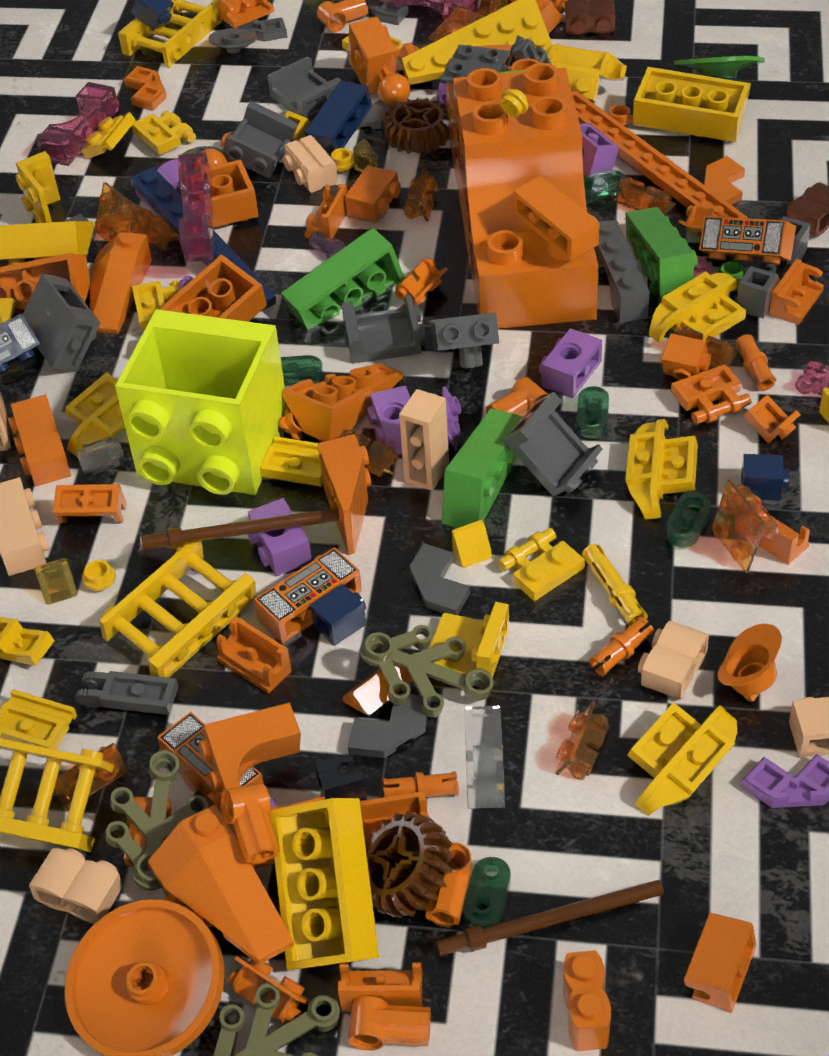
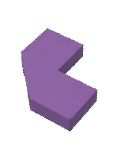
(781, 789)

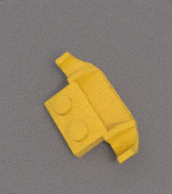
(586, 68)
(700, 305)
(96, 413)
(659, 466)
(681, 754)

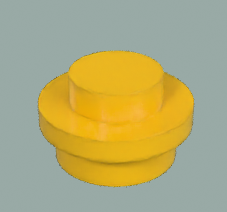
(514, 102)
(343, 158)
(98, 575)

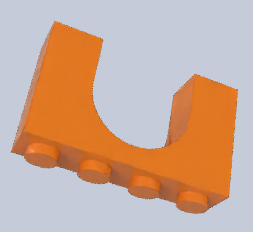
(245, 741)

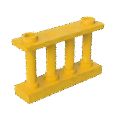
(139, 35)
(189, 636)
(36, 825)

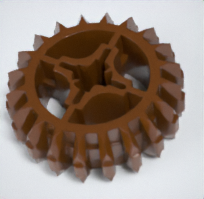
(417, 126)
(407, 863)

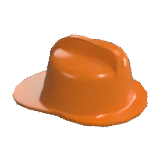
(751, 661)

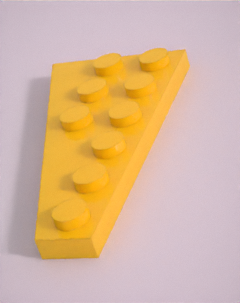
(497, 28)

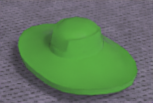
(719, 66)

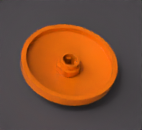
(144, 980)

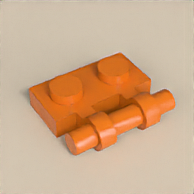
(707, 387)

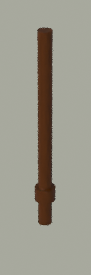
(176, 537)
(476, 937)

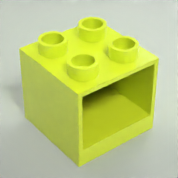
(202, 401)

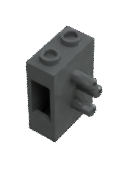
(60, 322)
(466, 334)

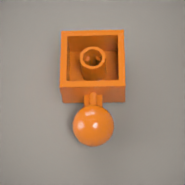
(374, 61)
(231, 190)

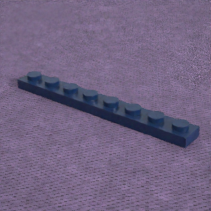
(169, 206)

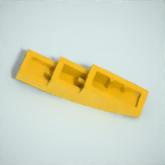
(22, 644)

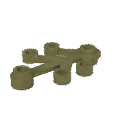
(421, 666)
(155, 827)
(267, 1045)

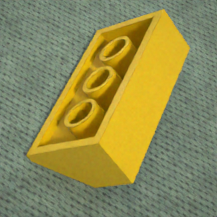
(691, 104)
(44, 240)
(324, 883)

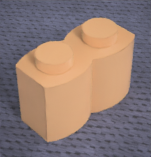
(673, 659)
(76, 884)

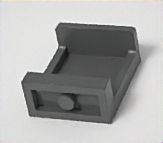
(300, 88)
(260, 139)
(383, 332)
(551, 447)

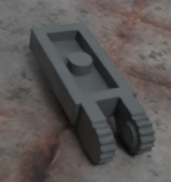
(128, 692)

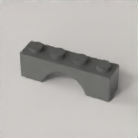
(625, 279)
(758, 283)

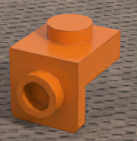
(770, 420)

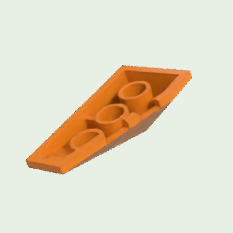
(113, 274)
(20, 279)
(339, 401)
(208, 873)

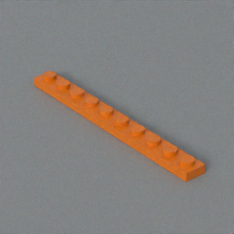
(651, 162)

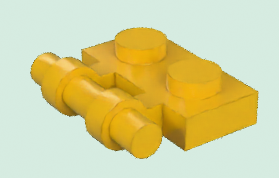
(163, 132)
(151, 297)
(547, 570)

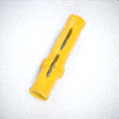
(620, 594)

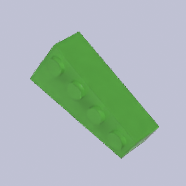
(660, 249)
(348, 276)
(478, 470)

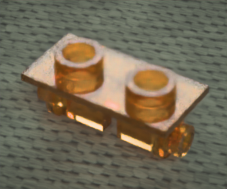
(421, 196)
(635, 197)
(155, 228)
(720, 350)
(379, 454)
(574, 752)
(67, 781)

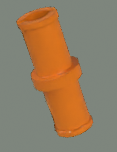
(755, 362)
(621, 646)
(433, 785)

